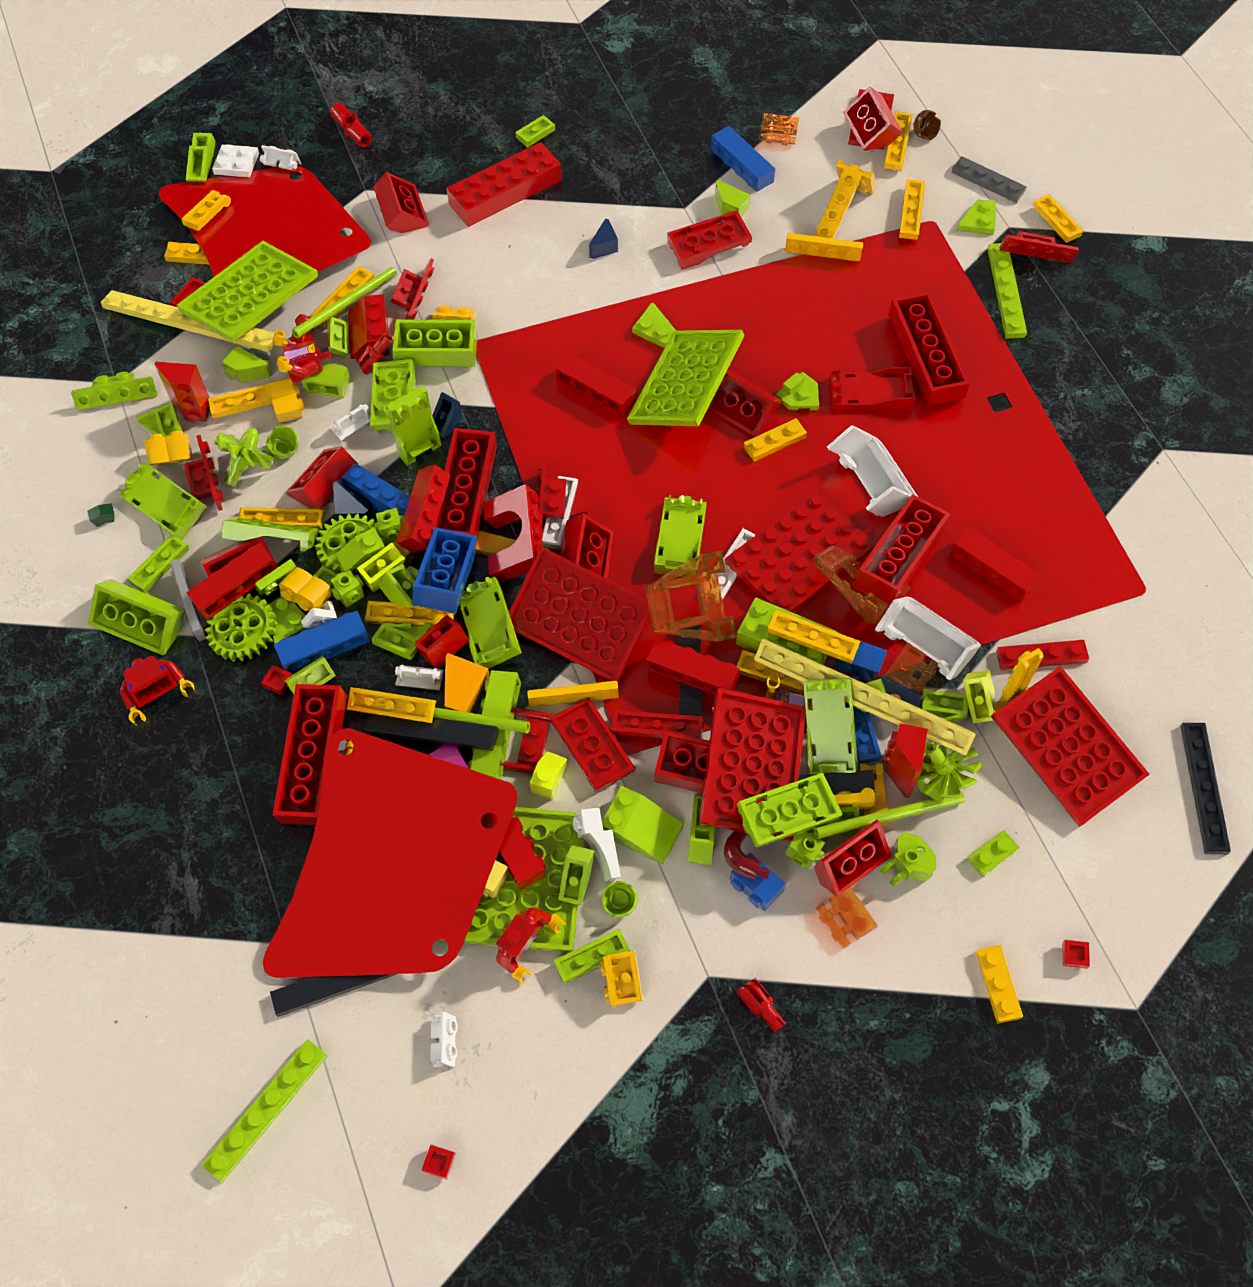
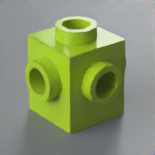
(389, 524)
(347, 587)
(805, 849)

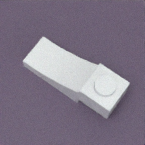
(589, 826)

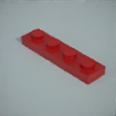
(1054, 653)
(655, 724)

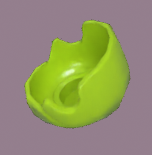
(282, 442)
(619, 899)

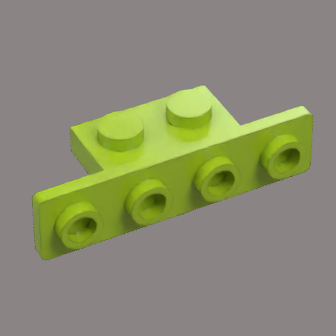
(114, 390)

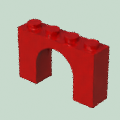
(504, 509)

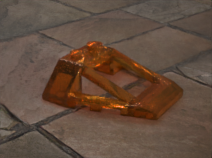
(709, 599)
(868, 606)

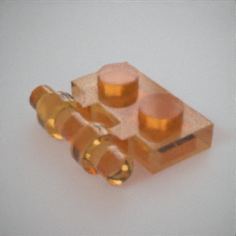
(779, 124)
(906, 665)
(853, 914)

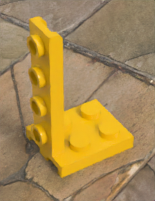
(850, 179)
(1021, 677)

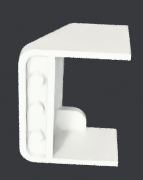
(875, 470)
(930, 634)

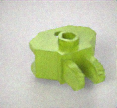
(911, 859)

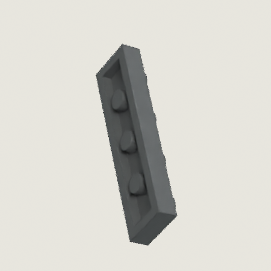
(989, 179)

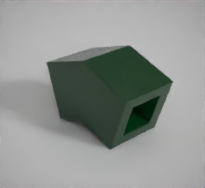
(101, 514)

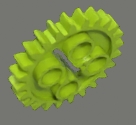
(338, 535)
(241, 628)

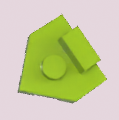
(799, 392)

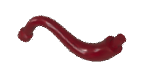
(740, 861)

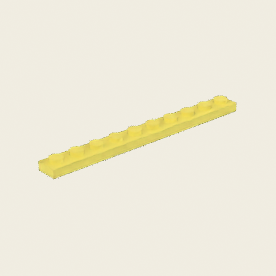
(171, 316)
(867, 697)

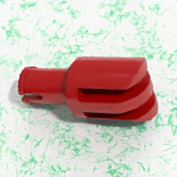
(373, 353)
(761, 1003)

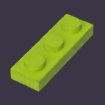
(158, 563)
(589, 956)

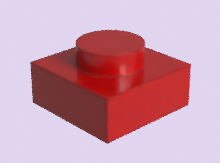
(275, 680)
(1075, 954)
(438, 1162)

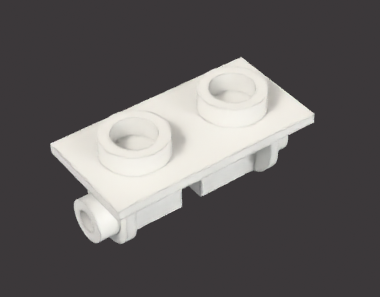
(287, 158)
(351, 423)
(419, 677)
(444, 1029)

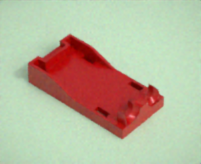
(704, 239)
(872, 390)

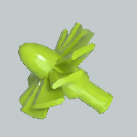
(243, 454)
(942, 772)

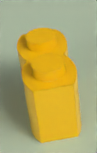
(285, 400)
(168, 449)
(304, 589)

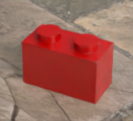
(440, 640)

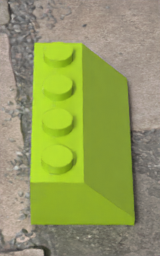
(135, 616)

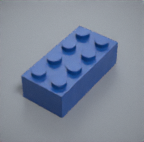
(444, 570)

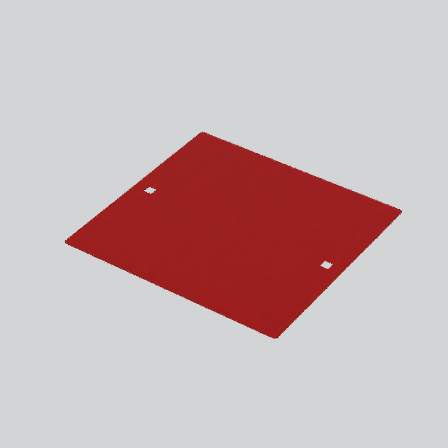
(814, 317)

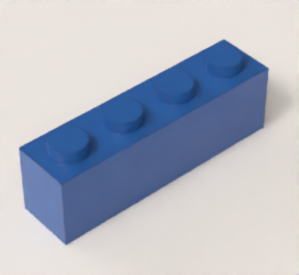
(743, 158)
(375, 491)
(324, 640)

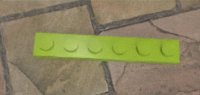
(1007, 292)
(264, 1111)

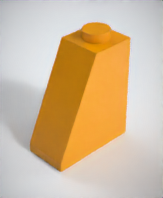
(463, 683)

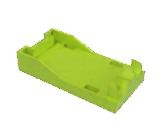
(388, 384)
(414, 426)
(162, 500)
(245, 529)
(680, 534)
(488, 623)
(830, 726)
(789, 810)

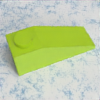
(701, 837)

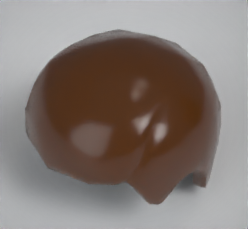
(926, 125)

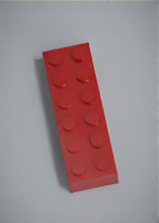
(504, 184)
(928, 348)
(470, 471)
(901, 550)
(314, 717)

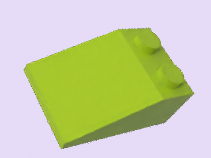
(641, 825)

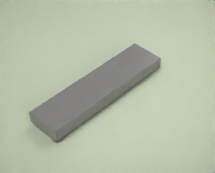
(190, 607)

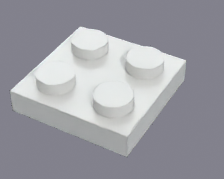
(235, 161)

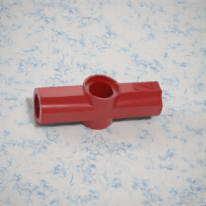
(351, 125)

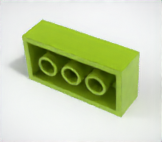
(436, 342)
(755, 629)

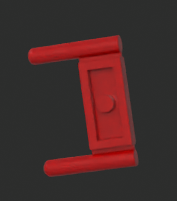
(532, 743)

